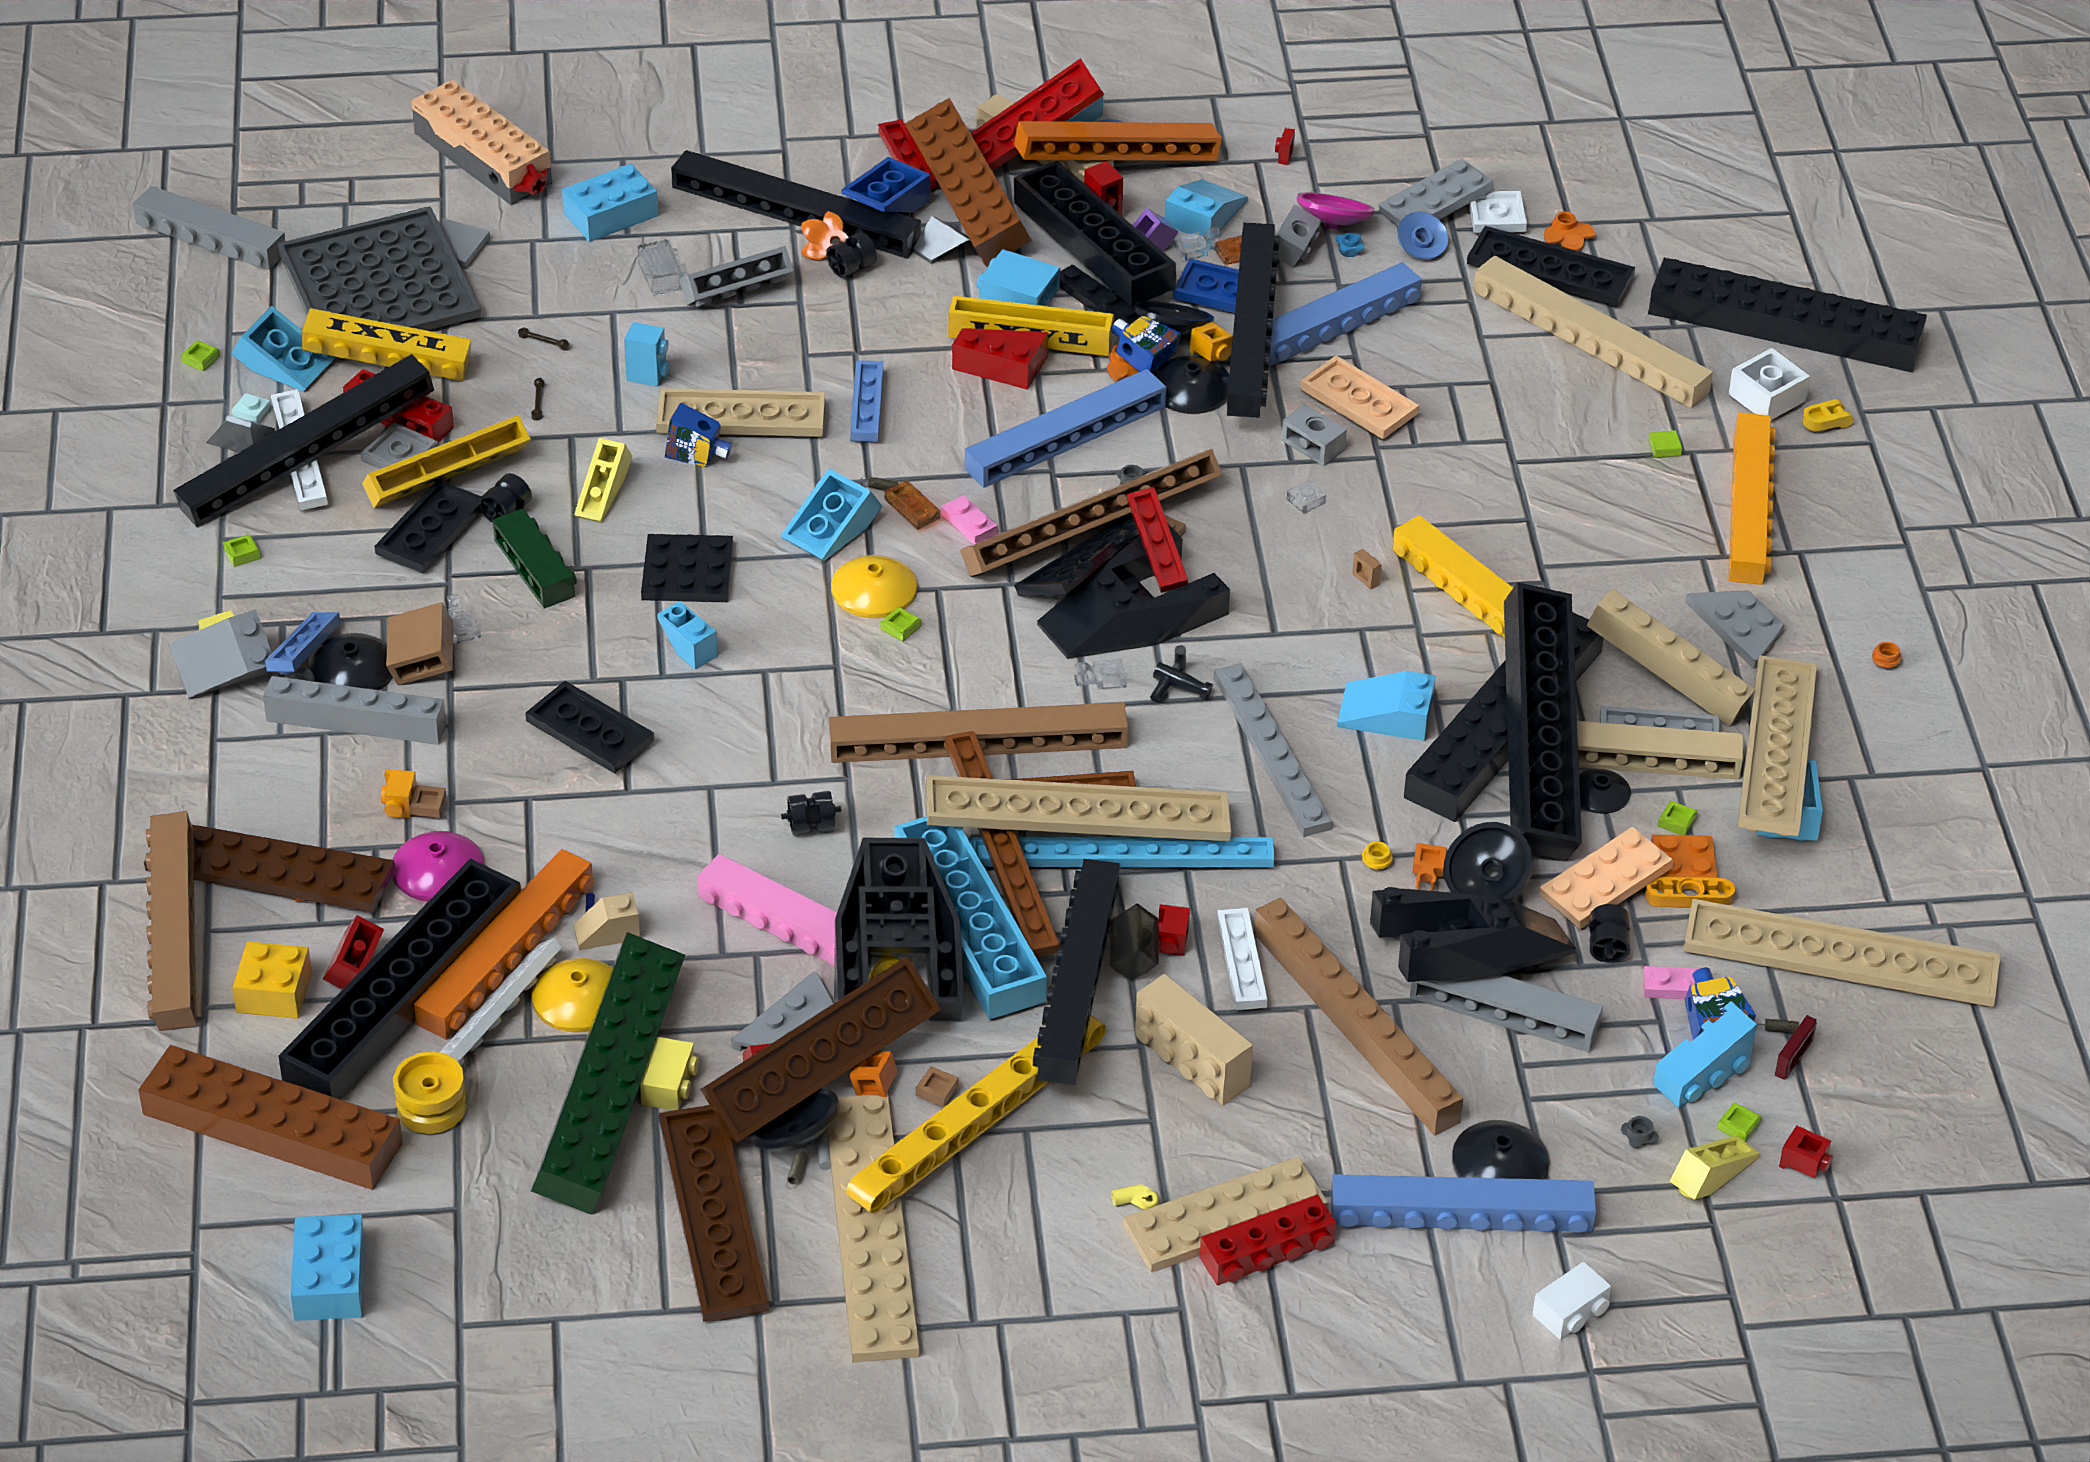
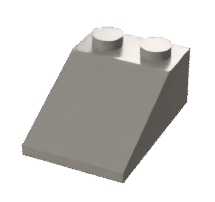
(222, 654)

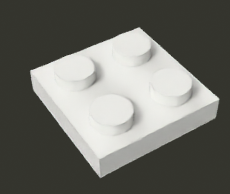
(1498, 210)

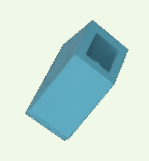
(689, 634)

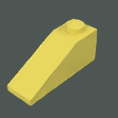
(603, 479)
(1711, 1166)

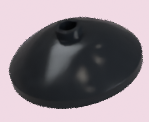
(1173, 315)
(1193, 384)
(351, 661)
(1486, 849)
(799, 1124)
(1499, 1151)

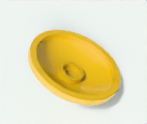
(873, 586)
(570, 993)

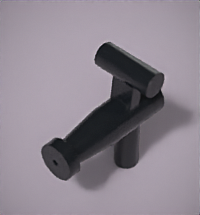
(1176, 677)

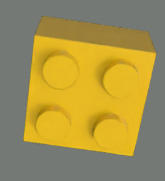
(272, 979)

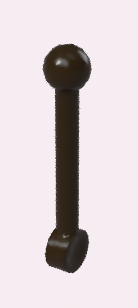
(524, 333)
(536, 414)

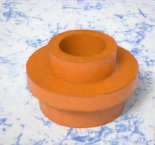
(1886, 655)

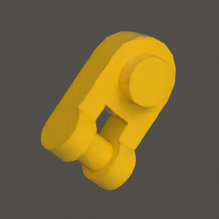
(1826, 416)

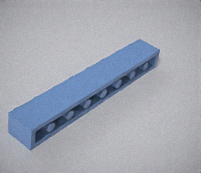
(1343, 311)
(1065, 428)
(1463, 1203)

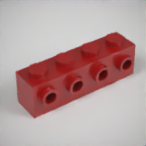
(423, 416)
(1267, 1240)

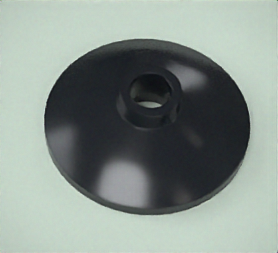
(1603, 791)

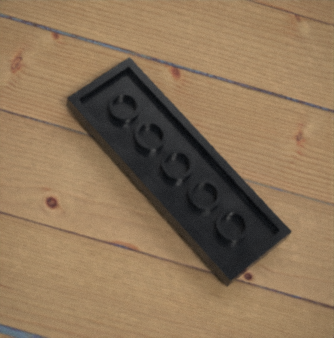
(1555, 265)

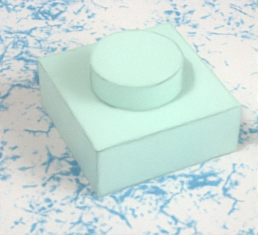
(251, 408)

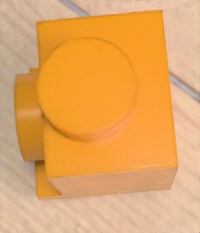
(1211, 342)
(398, 792)

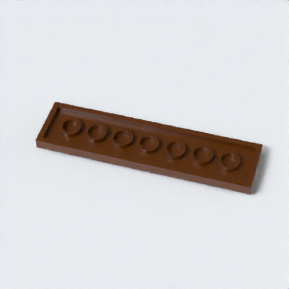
(289, 868)
(820, 1050)
(713, 1214)

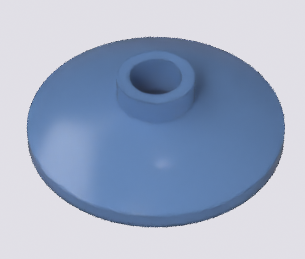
(1426, 228)

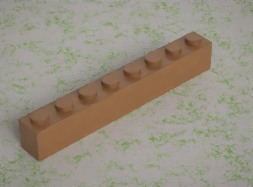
(171, 921)

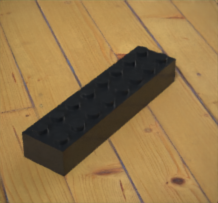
(1095, 233)

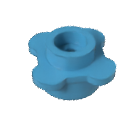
(1350, 244)

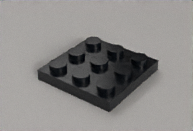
(687, 568)

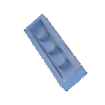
(866, 401)
(302, 642)

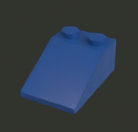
(891, 187)

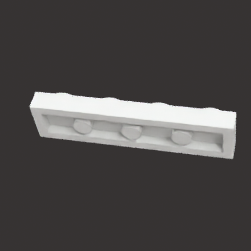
(1242, 959)

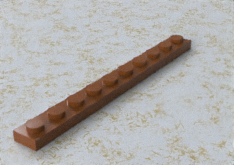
(1006, 855)

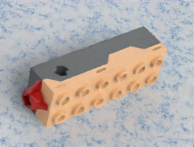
(482, 142)

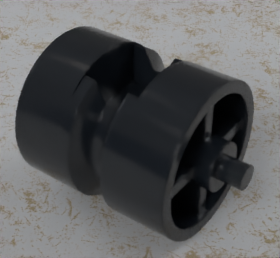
(851, 255)
(507, 496)
(811, 812)
(1609, 933)

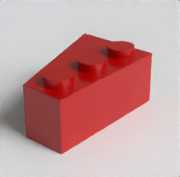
(1000, 354)

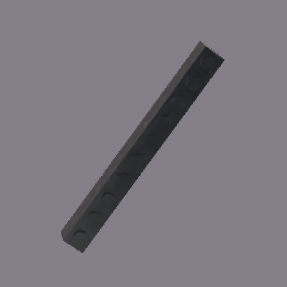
(791, 201)
(1251, 320)
(303, 440)
(1077, 973)

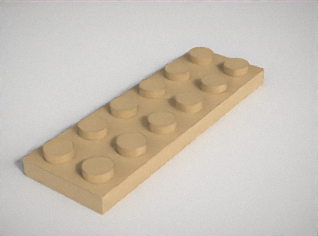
(749, 410)
(1175, 1228)

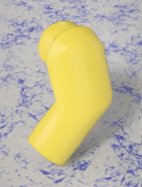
(1136, 1194)

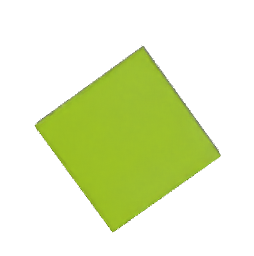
(200, 355)
(1665, 443)
(241, 550)
(900, 624)
(1677, 818)
(1739, 1122)

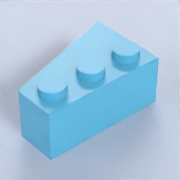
(1708, 1059)

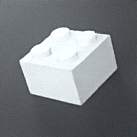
(1769, 384)

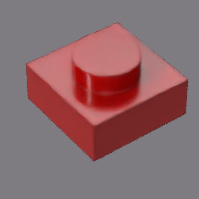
(1285, 146)

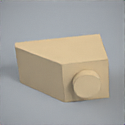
(607, 922)

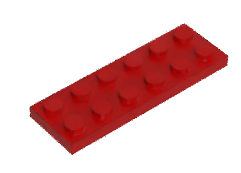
(1050, 102)

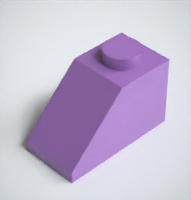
(1155, 228)

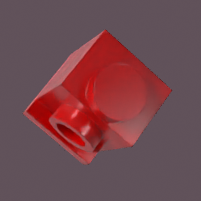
(1173, 929)
(1806, 1152)

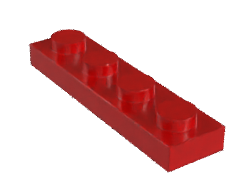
(903, 147)
(1157, 539)

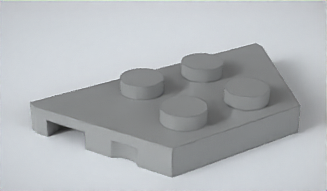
(1739, 621)
(787, 1013)

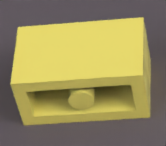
(668, 1074)

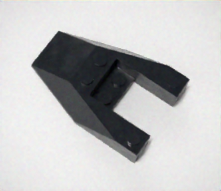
(1119, 614)
(899, 906)
(1464, 933)

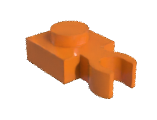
(1428, 863)

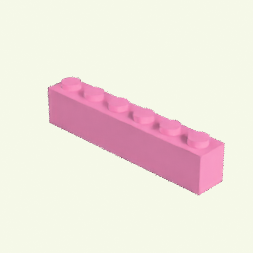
(769, 906)

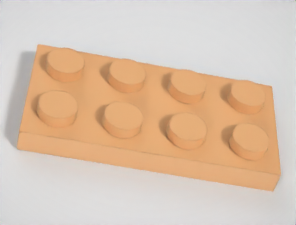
(1359, 397)
(1606, 876)

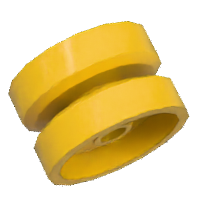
(429, 1092)

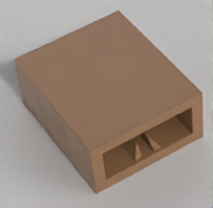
(419, 643)

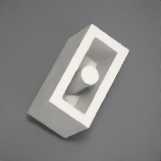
(1572, 1300)

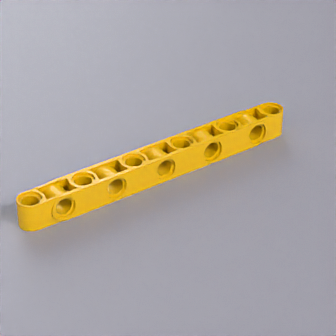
(954, 1127)

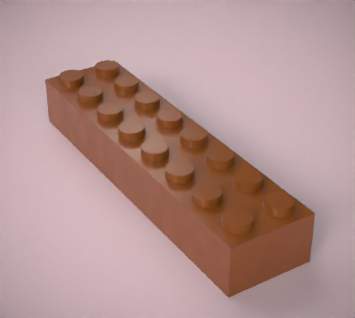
(967, 181)
(271, 1117)

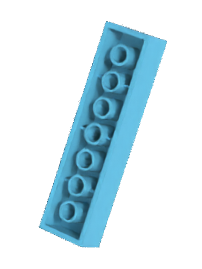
(994, 951)

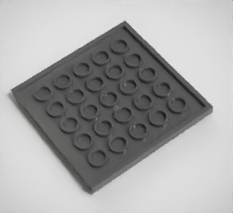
(383, 272)

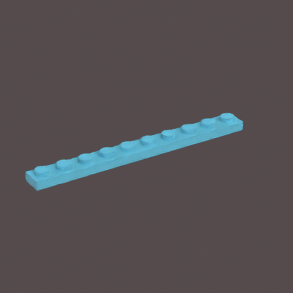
(1140, 851)

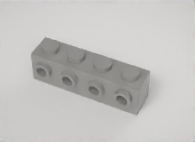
(735, 275)

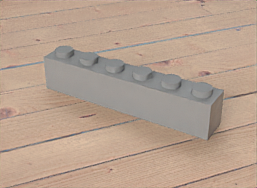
(208, 227)
(355, 710)
(1517, 1007)

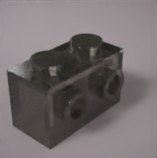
(1134, 942)

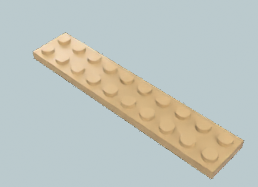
(1777, 746)
(1077, 808)
(1842, 952)
(871, 1244)

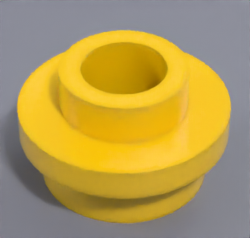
(1377, 855)

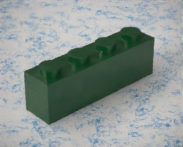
(534, 558)

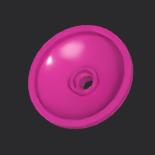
(1334, 209)
(431, 861)

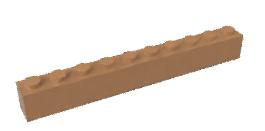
(1087, 513)
(997, 731)
(1358, 1016)

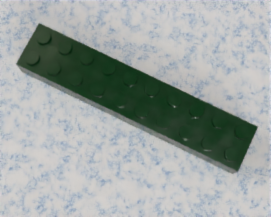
(608, 1074)

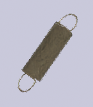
(880, 483)
(1780, 1025)
(797, 1167)

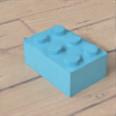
(610, 202)
(328, 1267)

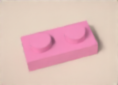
(968, 519)
(1667, 982)

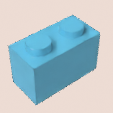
(646, 354)

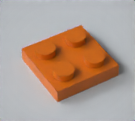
(1690, 854)

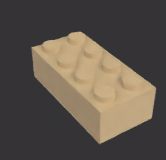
(1193, 1039)

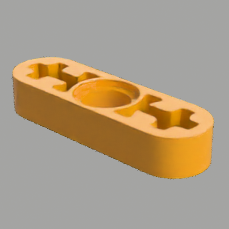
(1681, 900)

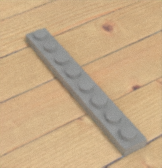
(1272, 750)

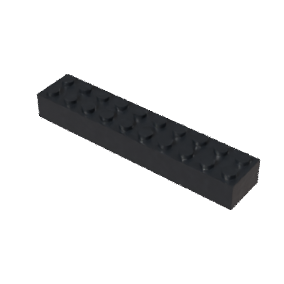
(1787, 314)
(1542, 720)
(1477, 740)
(381, 997)

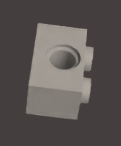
(1296, 234)
(1314, 435)

